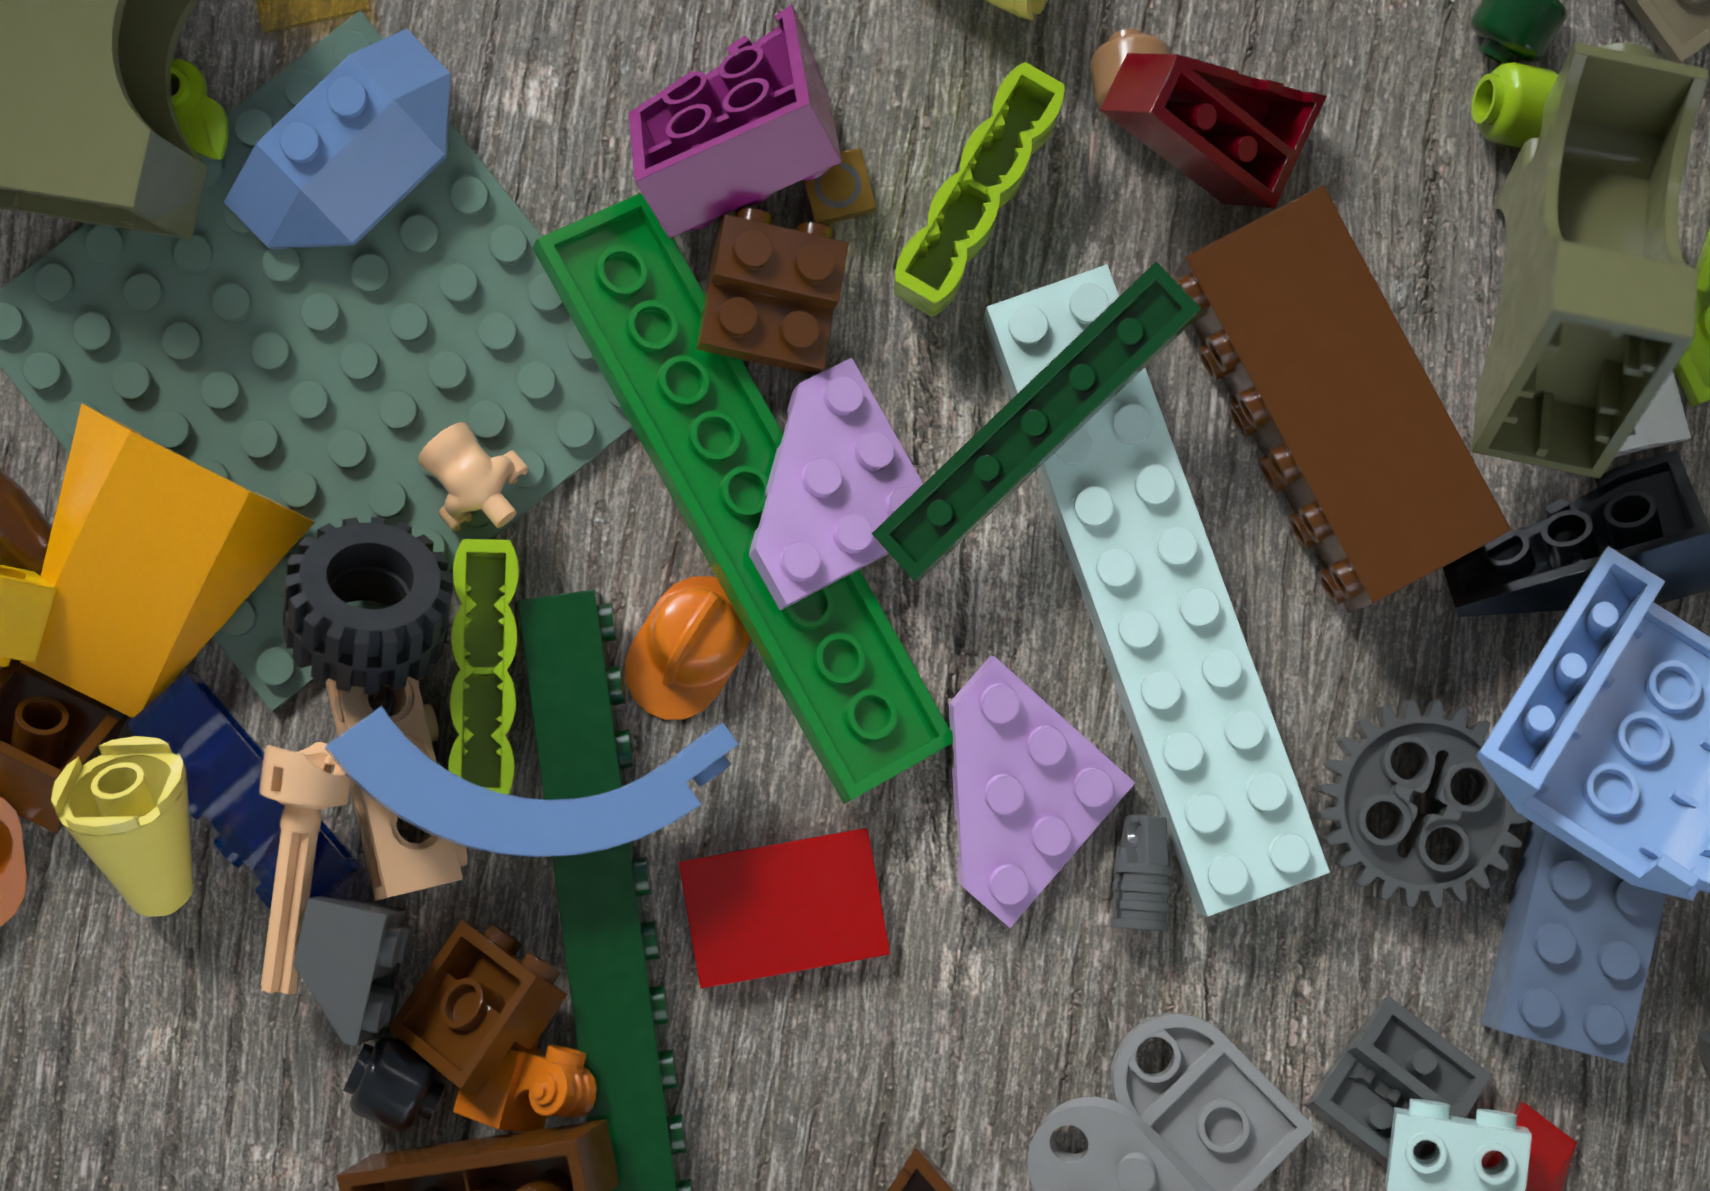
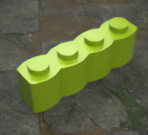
(987, 179)
(482, 650)

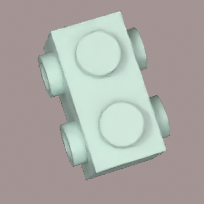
(1458, 1150)

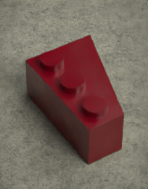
(1214, 124)

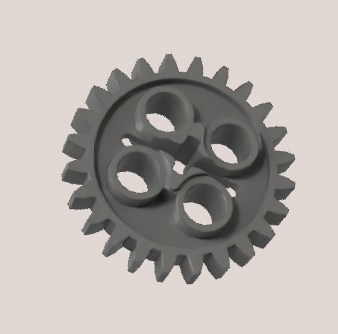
(1368, 778)

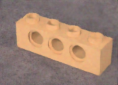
(393, 862)

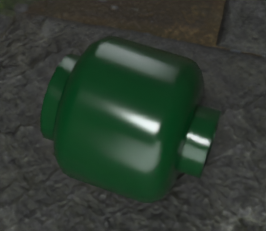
(1517, 28)

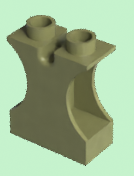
(94, 116)
(1592, 263)

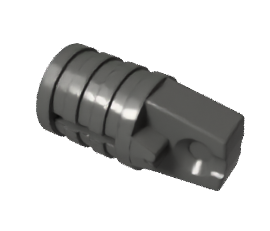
(1142, 875)

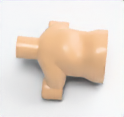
(470, 476)

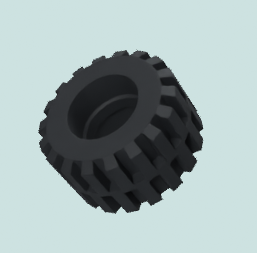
(365, 644)

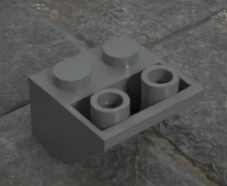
(350, 960)

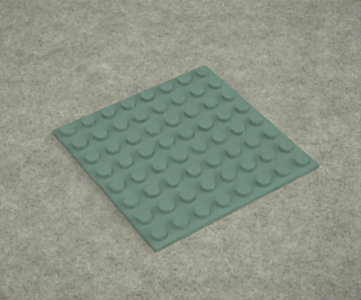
(318, 363)

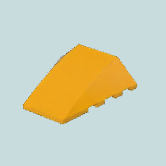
(148, 562)

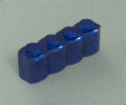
(225, 785)

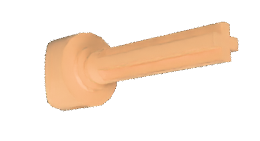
(305, 787)

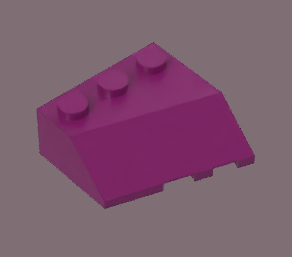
(735, 131)

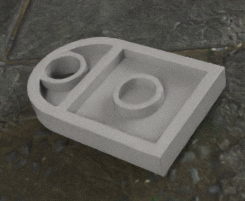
(1208, 1103)
(1119, 1155)

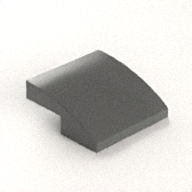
(1386, 1066)

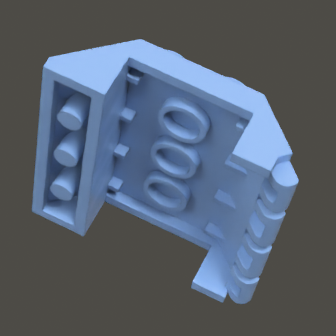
(1616, 734)

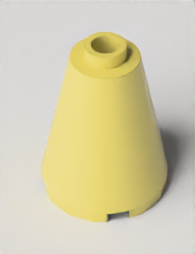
(132, 820)

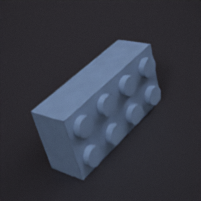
(1572, 952)

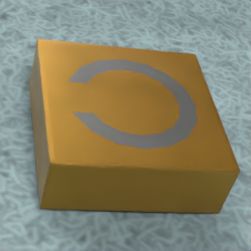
(841, 191)

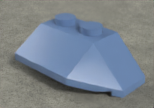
(348, 148)

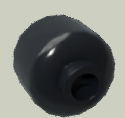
(393, 1085)

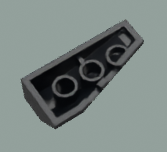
(1636, 509)

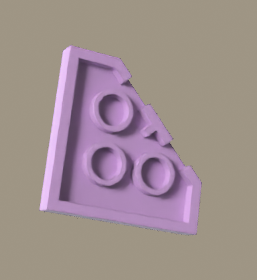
(829, 486)
(1021, 790)

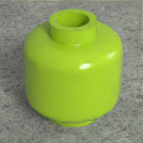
(1511, 103)

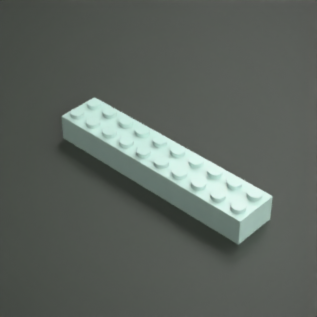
(1164, 619)

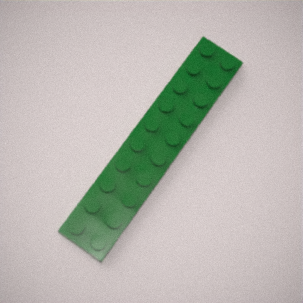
(715, 456)

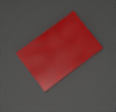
(784, 908)

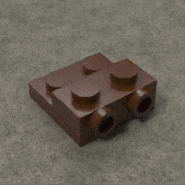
(772, 292)
(477, 1005)

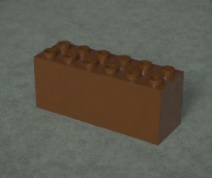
(1336, 402)

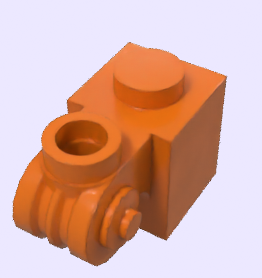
(530, 1088)

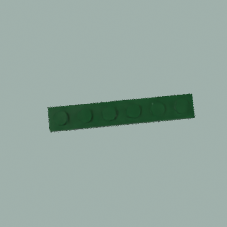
(1037, 421)

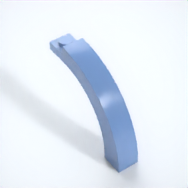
(477, 818)

